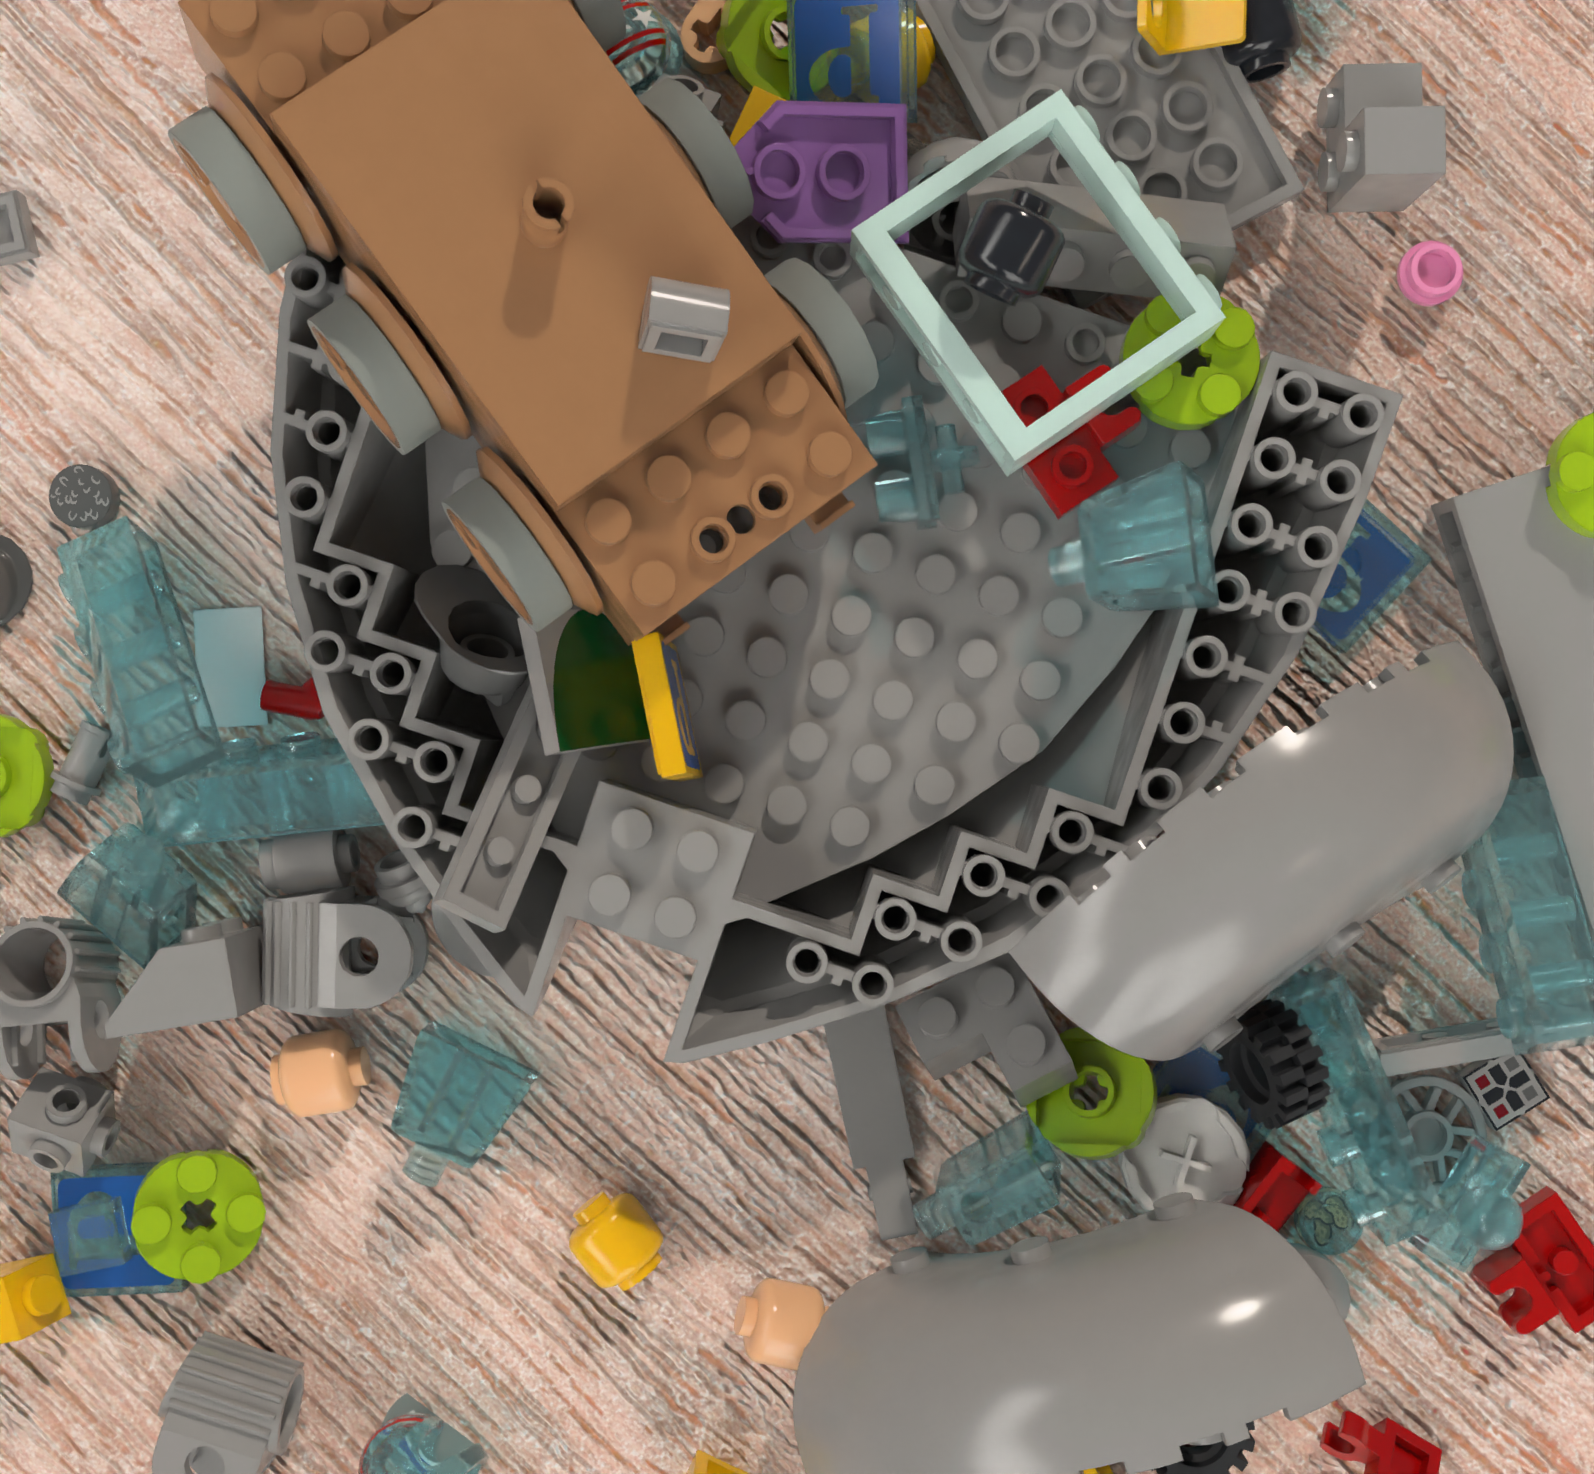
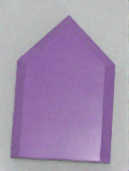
(824, 167)

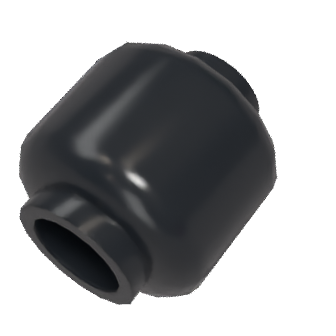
(1270, 40)
(1011, 247)

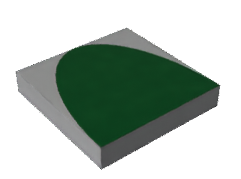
(583, 684)

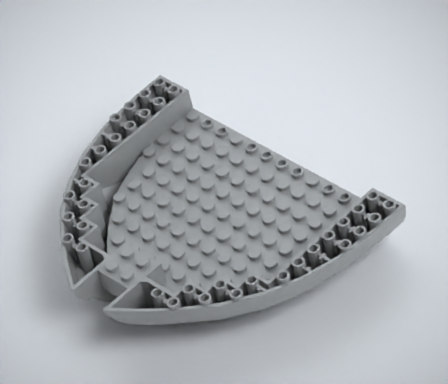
(885, 717)

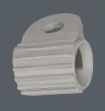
(316, 957)
(81, 999)
(228, 1409)

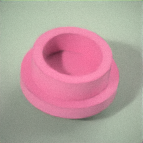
(1430, 273)

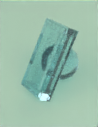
(1477, 1205)

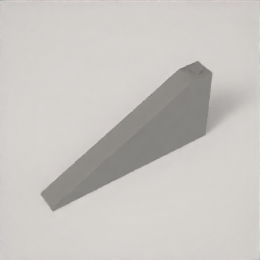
(1533, 623)

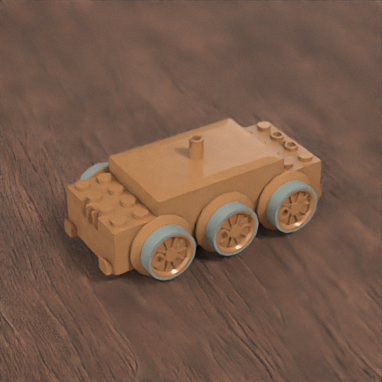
(497, 276)

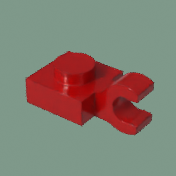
(1382, 1447)

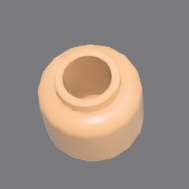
(319, 1073)
(778, 1321)

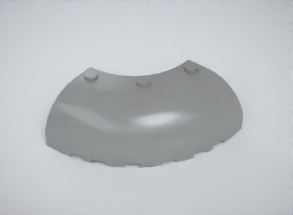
(1280, 860)
(1072, 1350)

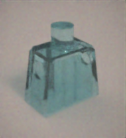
(1143, 545)
(130, 890)
(455, 1100)
(993, 1184)

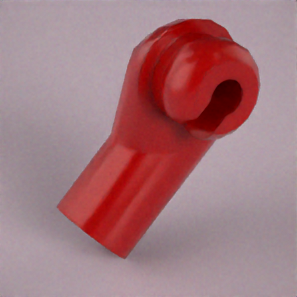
(291, 699)

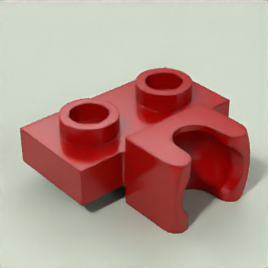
(1075, 465)
(1546, 1267)

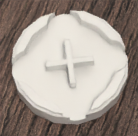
(1187, 1149)

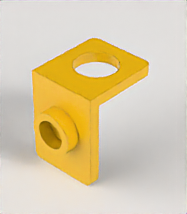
(1191, 24)

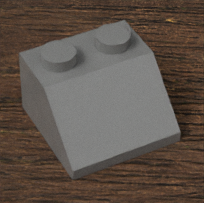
(195, 981)

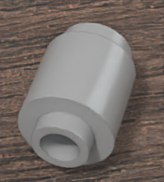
(308, 861)

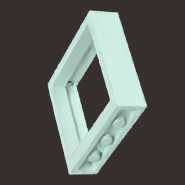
(940, 343)

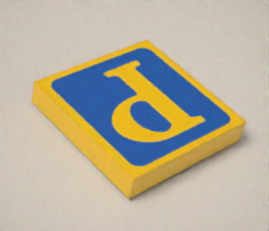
(666, 708)

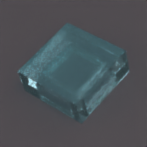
(90, 1236)

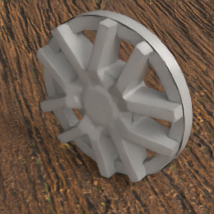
(1435, 1131)

